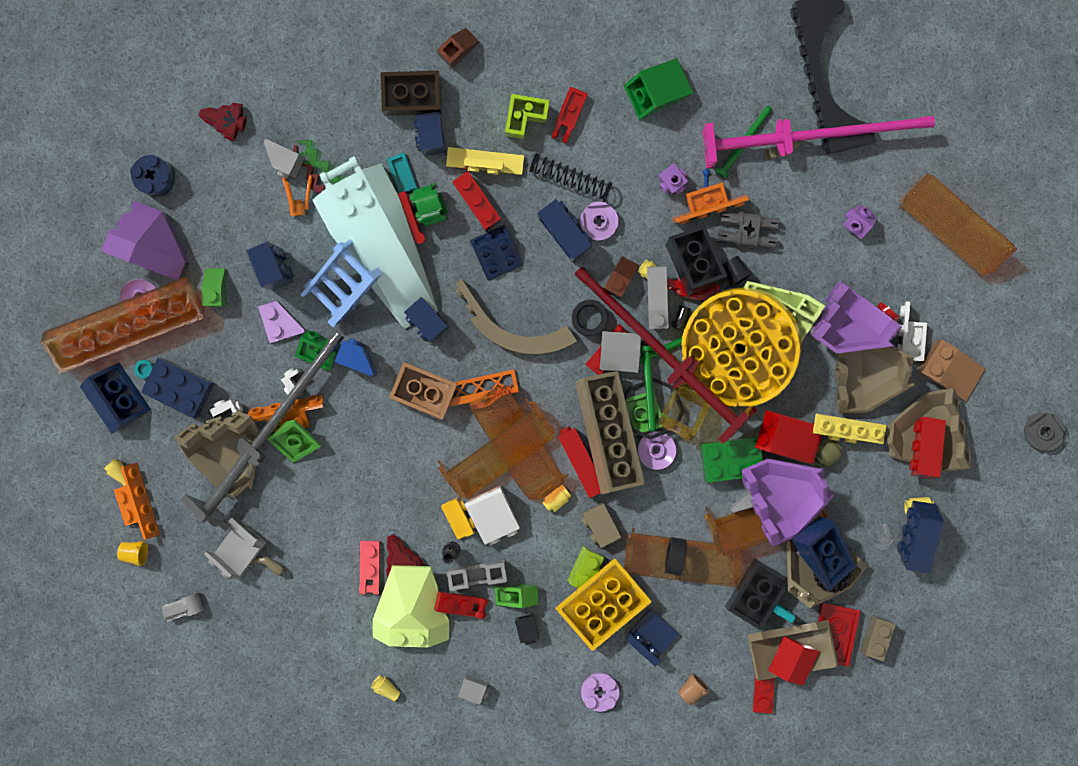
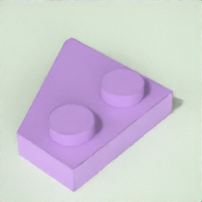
(279, 322)

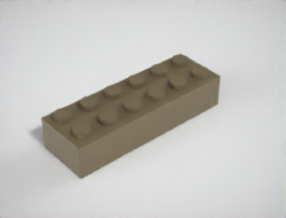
(609, 432)

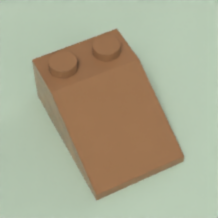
(951, 369)
(423, 390)

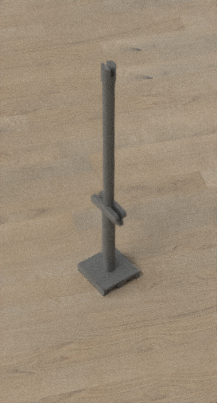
(250, 451)

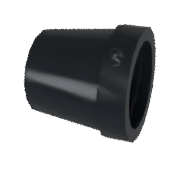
(736, 271)

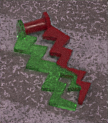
(313, 163)

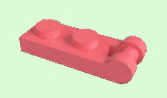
(369, 567)

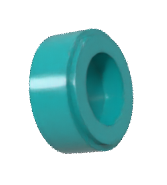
(143, 368)

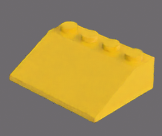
(603, 604)

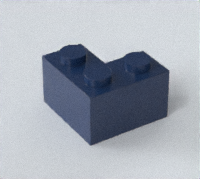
(430, 134)
(426, 320)

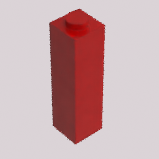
(580, 460)

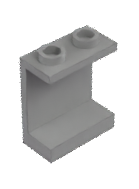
(236, 550)

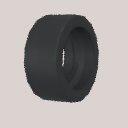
(589, 303)
(675, 556)

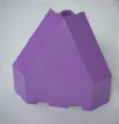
(147, 240)
(853, 323)
(785, 497)

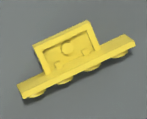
(485, 161)
(849, 429)

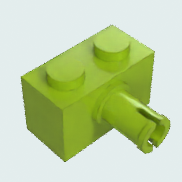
(585, 567)

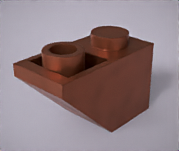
(457, 47)

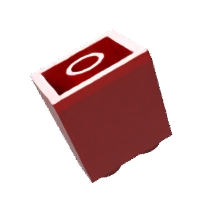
(788, 437)

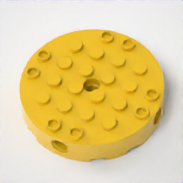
(758, 323)

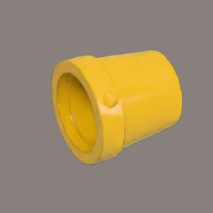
(133, 552)

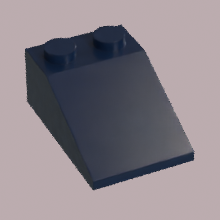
(825, 551)

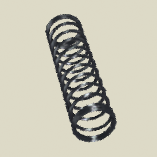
(536, 159)

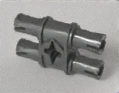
(740, 237)

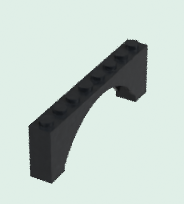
(812, 21)

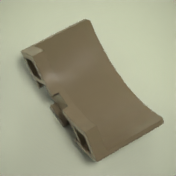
(815, 634)

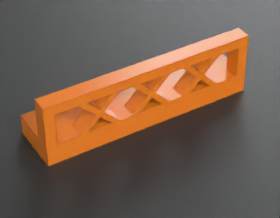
(472, 397)

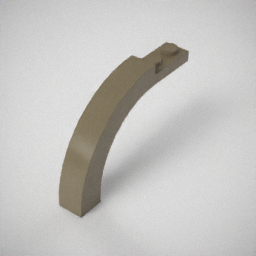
(521, 344)

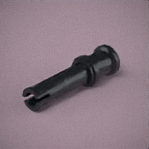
(450, 548)

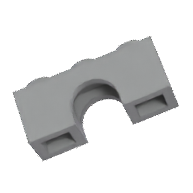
(474, 574)

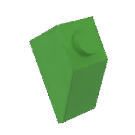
(214, 288)
(516, 595)

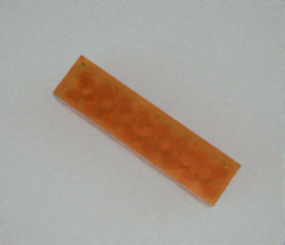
(123, 325)

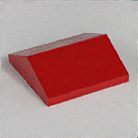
(793, 661)

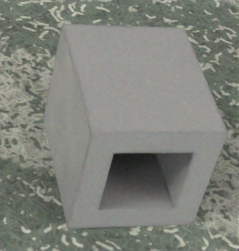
(473, 690)

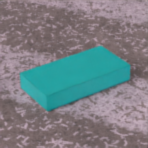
(402, 173)
(784, 613)

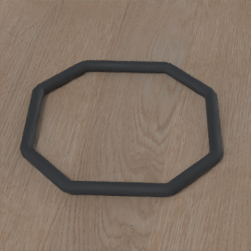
(676, 399)

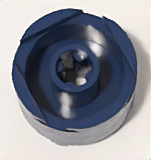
(142, 173)

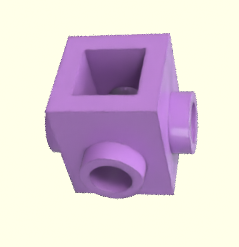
(673, 172)
(859, 220)

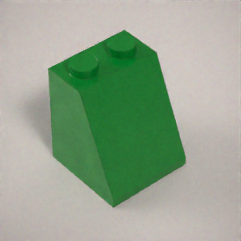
(657, 88)

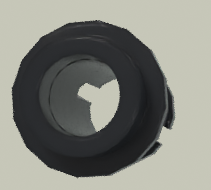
(681, 318)

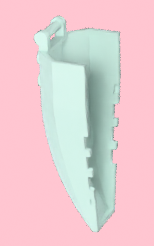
(372, 217)

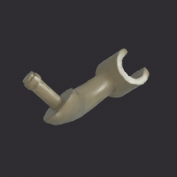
(772, 153)
(272, 565)

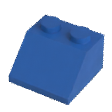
(355, 356)

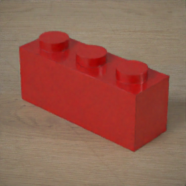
(476, 201)
(927, 448)

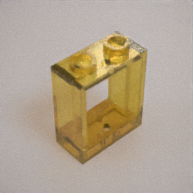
(671, 424)

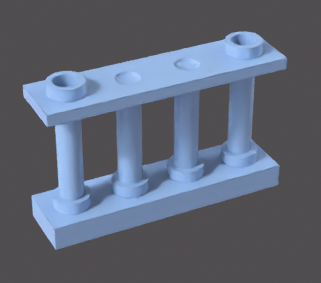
(358, 289)

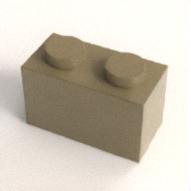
(601, 525)
(877, 638)

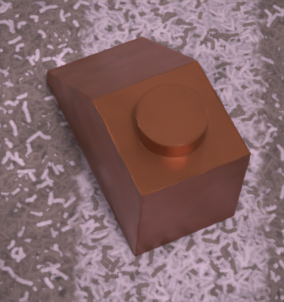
(621, 277)

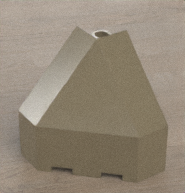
(871, 378)
(938, 405)
(214, 450)
(802, 582)

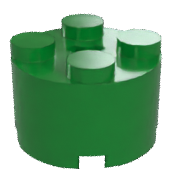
(429, 205)

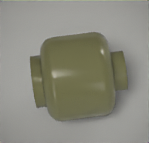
(828, 453)

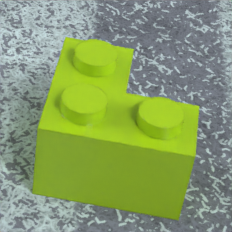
(523, 110)

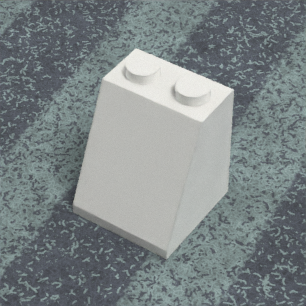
(492, 515)

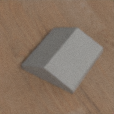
(620, 351)

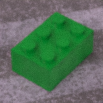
(728, 460)

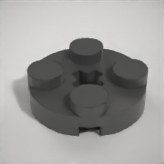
(1055, 431)

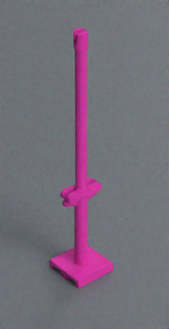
(784, 137)

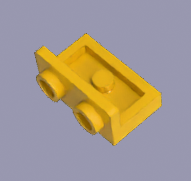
(458, 519)

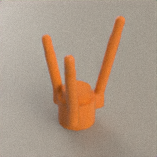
(296, 206)

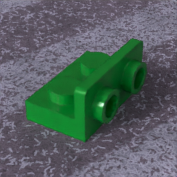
(310, 346)

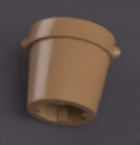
(693, 689)

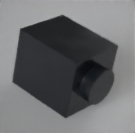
(527, 629)

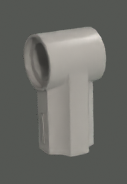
(186, 606)

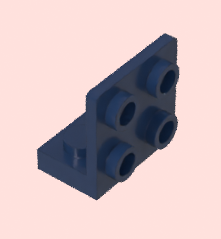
(496, 252)
(651, 636)

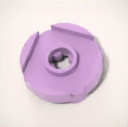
(605, 212)
(608, 699)

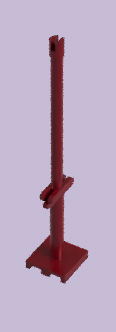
(683, 371)

